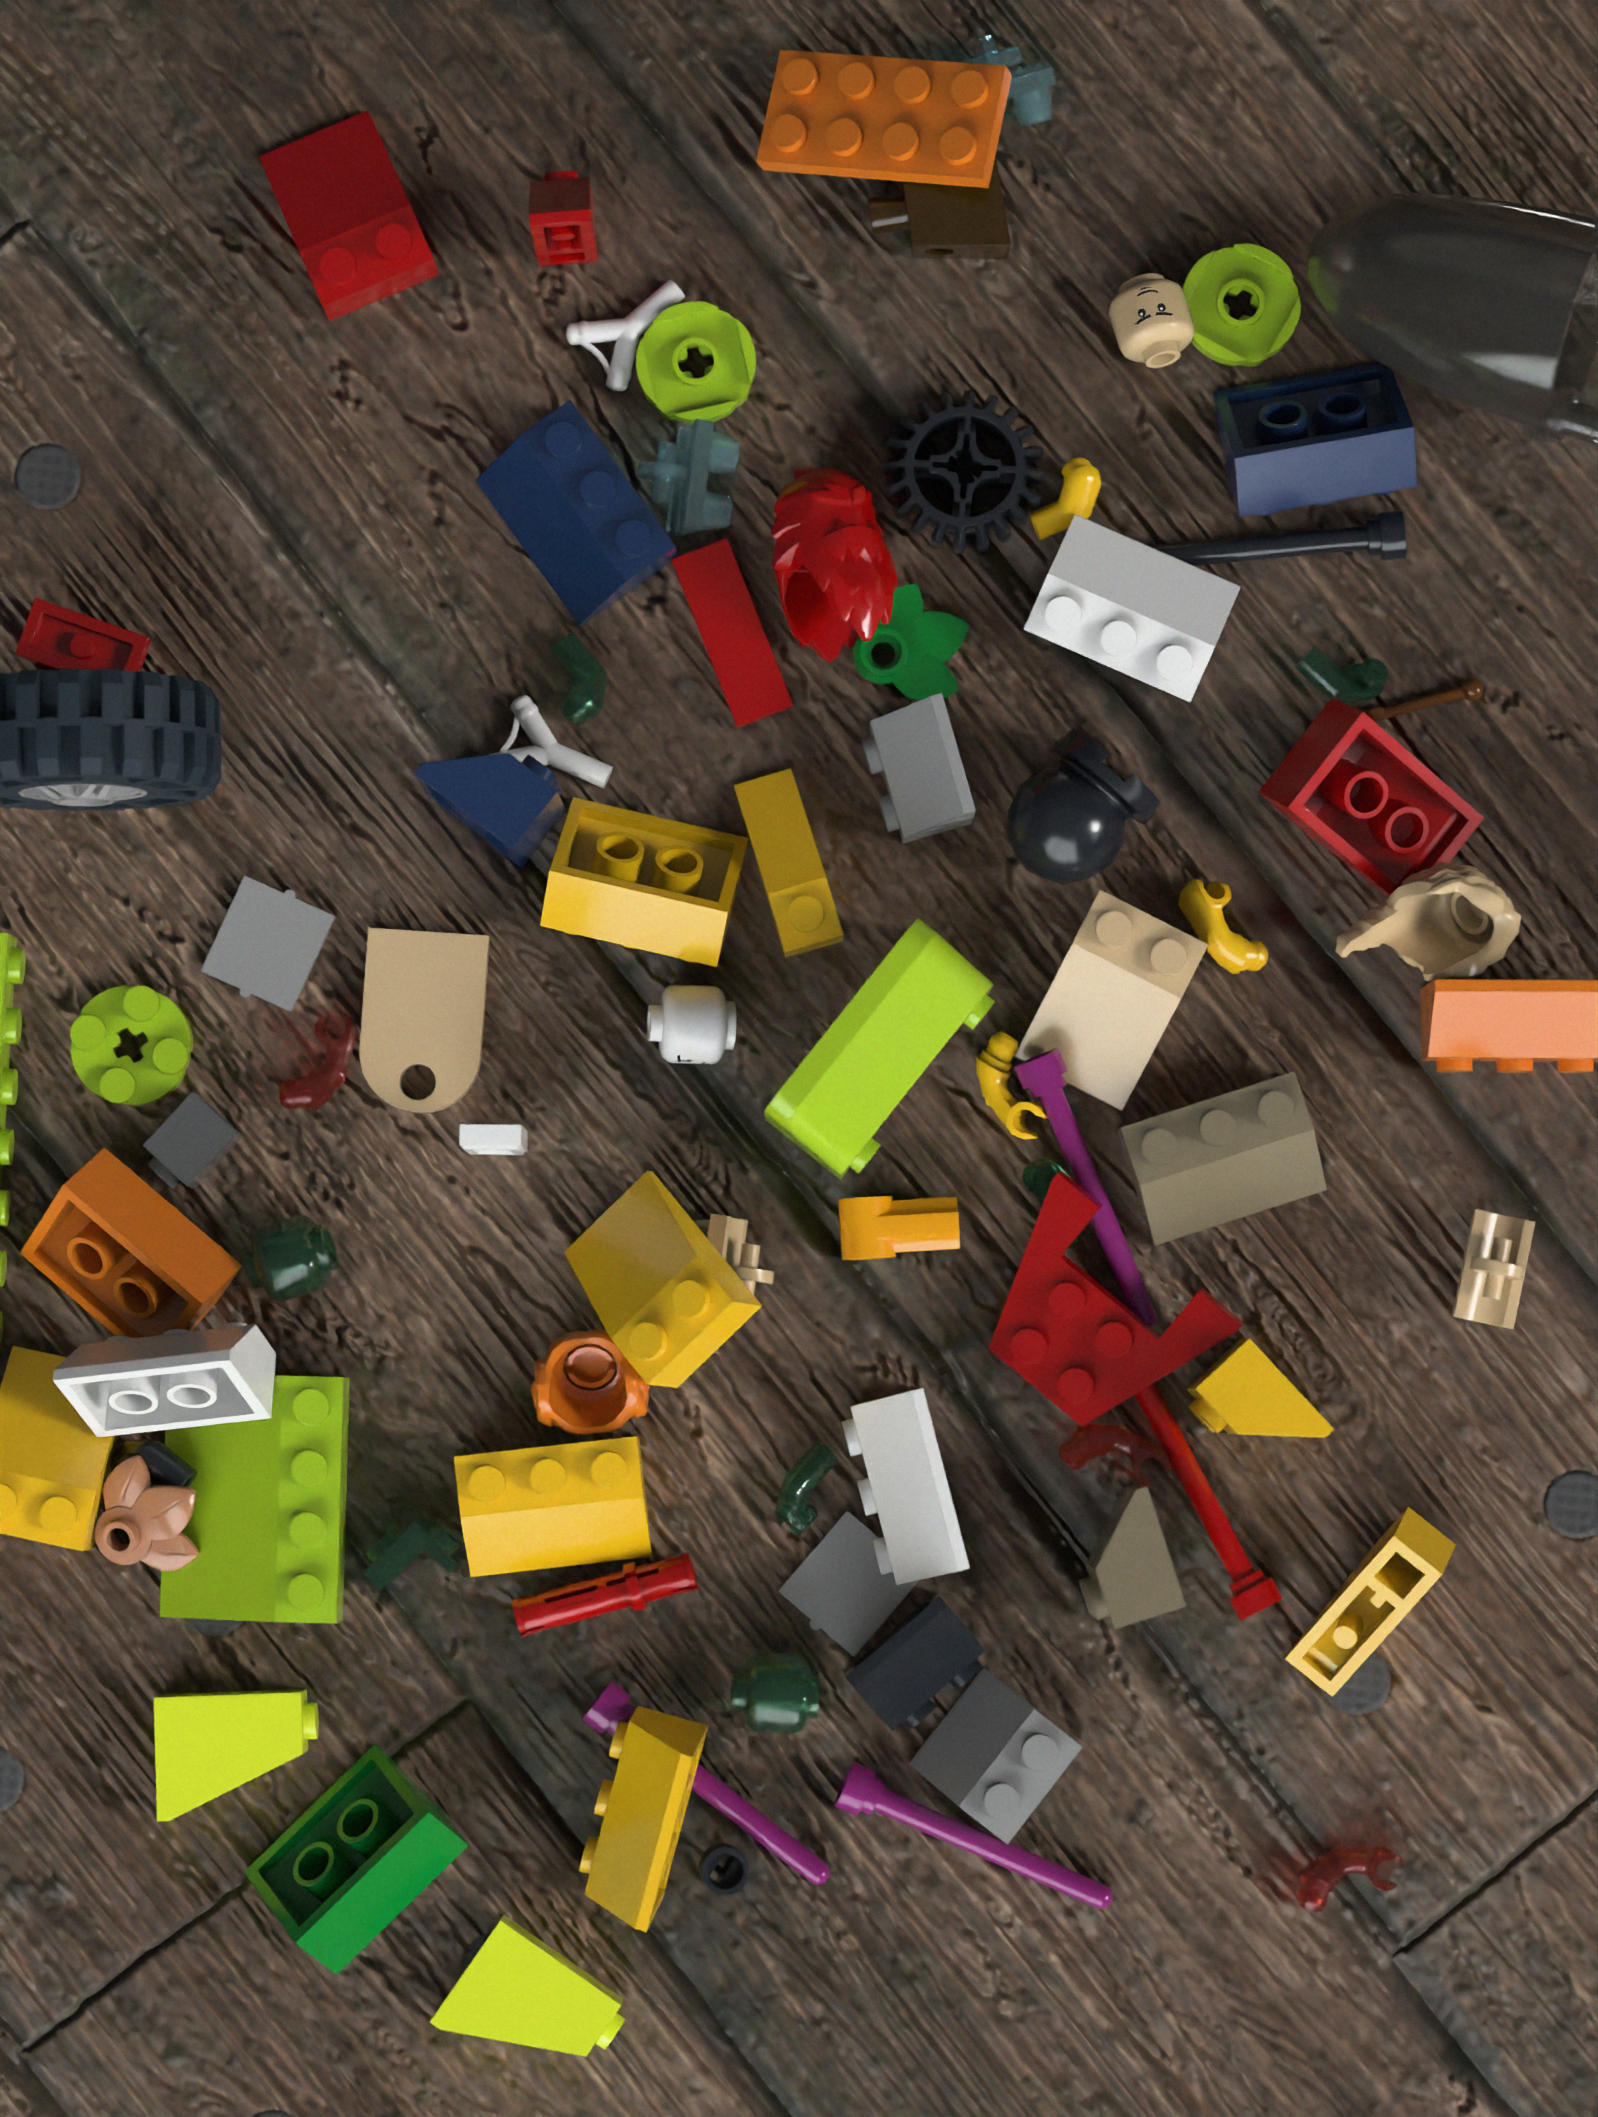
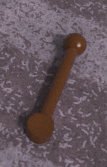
(1470, 689)

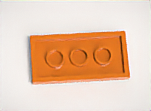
(884, 118)

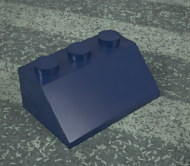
(1315, 439)
(576, 514)
(498, 799)

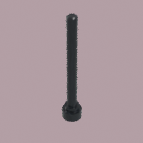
(1379, 537)

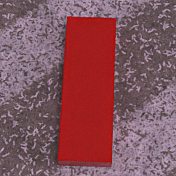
(732, 633)

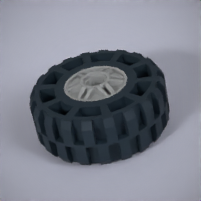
(106, 740)

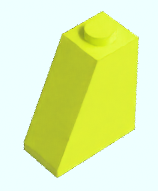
(223, 1741)
(530, 1997)

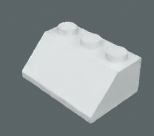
(1132, 608)
(170, 1380)
(906, 1487)

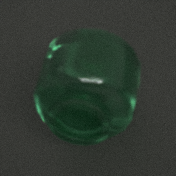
(291, 1258)
(776, 1693)

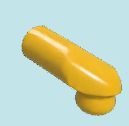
(1077, 497)

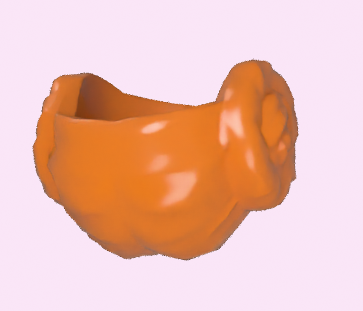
(587, 1385)

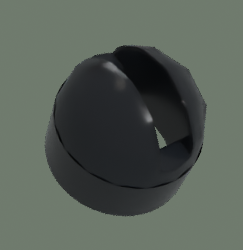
(733, 1874)

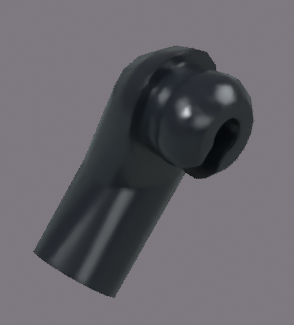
(159, 1460)

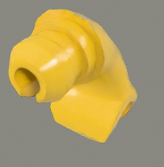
(1207, 920)
(993, 1075)

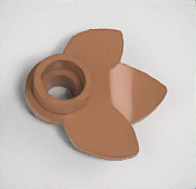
(148, 1515)

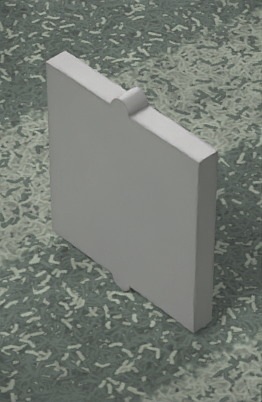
(268, 943)
(843, 1585)

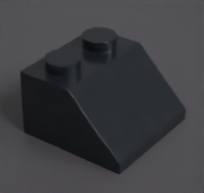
(916, 1663)

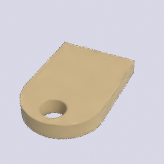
(425, 1010)

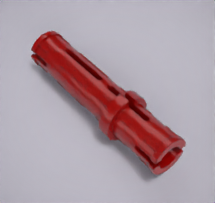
(605, 1594)

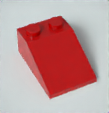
(349, 215)
(1369, 799)

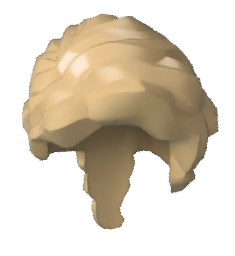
(1441, 921)

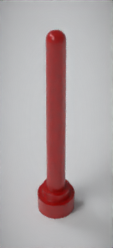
(1249, 1587)

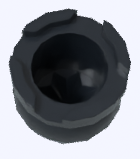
(1073, 815)

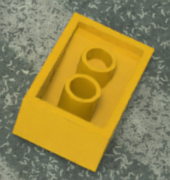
(659, 1284)
(48, 1457)

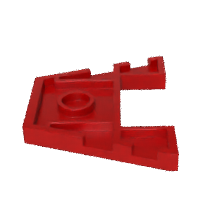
(1076, 1335)

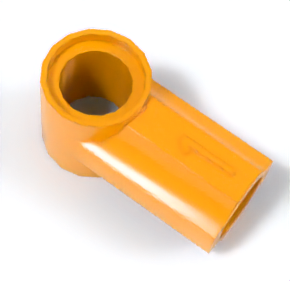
(884, 1227)

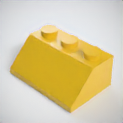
(643, 882)
(553, 1506)
(642, 1814)

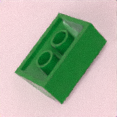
(355, 1860)

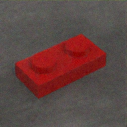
(74, 641)

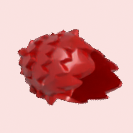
(831, 561)

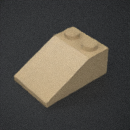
(1113, 998)

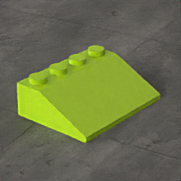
(267, 1511)

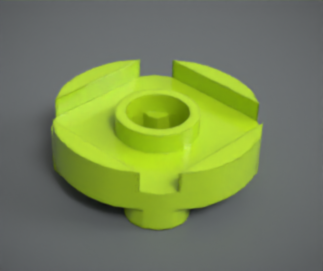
(1273, 296)
(716, 335)
(165, 1054)

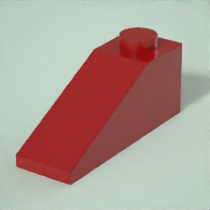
(563, 219)

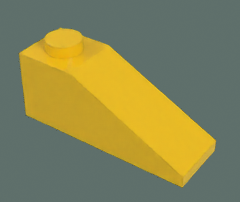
(789, 863)
(1372, 1601)

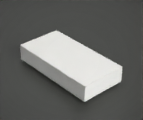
(493, 1139)

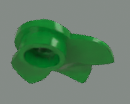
(919, 646)

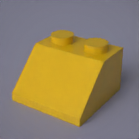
(1253, 1397)

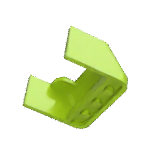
(879, 1049)

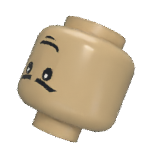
(1151, 320)

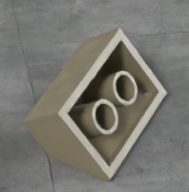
(1223, 1158)
(1131, 1565)

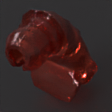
(320, 1085)
(1099, 1439)
(1326, 1871)

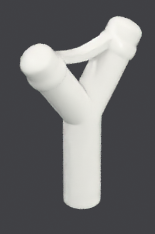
(625, 332)
(547, 749)

